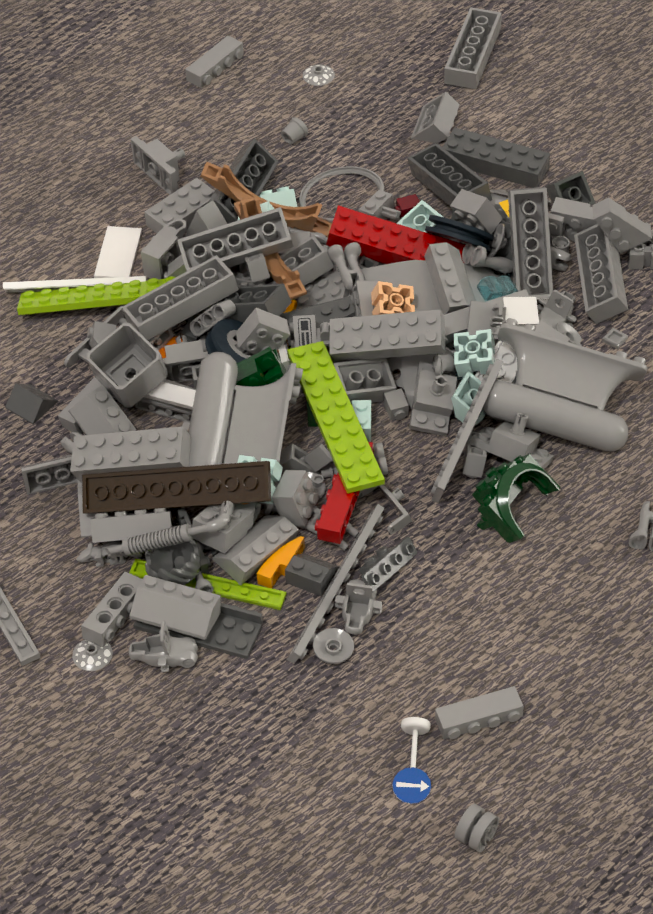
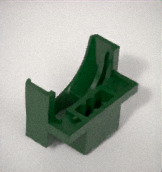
(252, 369)
(502, 487)

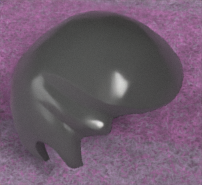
(174, 563)

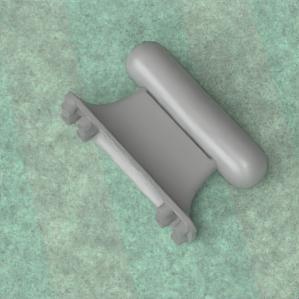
(563, 388)
(237, 418)

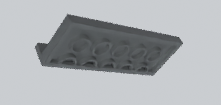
(231, 634)

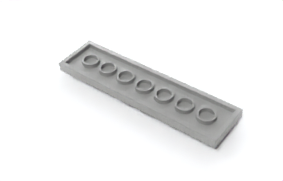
(465, 430)

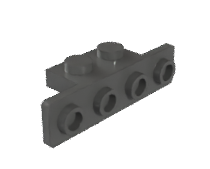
(386, 562)

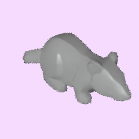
(444, 362)
(100, 555)

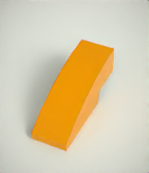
(278, 561)

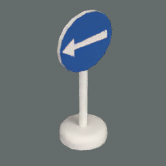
(411, 783)

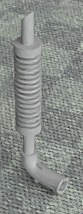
(172, 535)

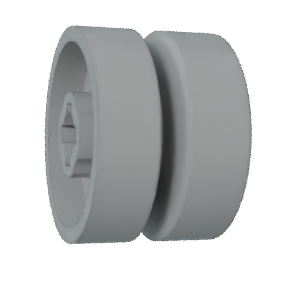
(476, 827)

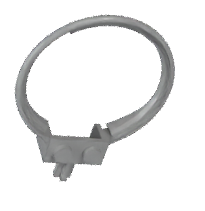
(379, 205)

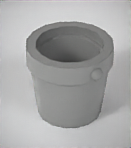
(294, 131)

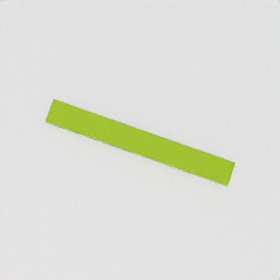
(230, 588)

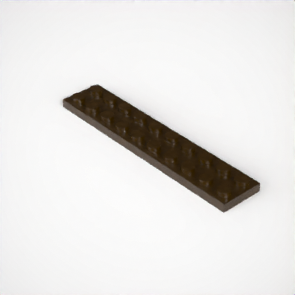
(176, 487)

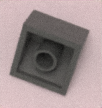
(571, 187)
(310, 573)

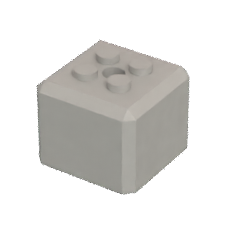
(122, 353)

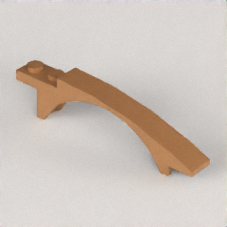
(303, 218)
(275, 265)

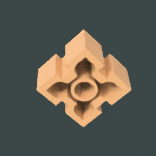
(392, 299)

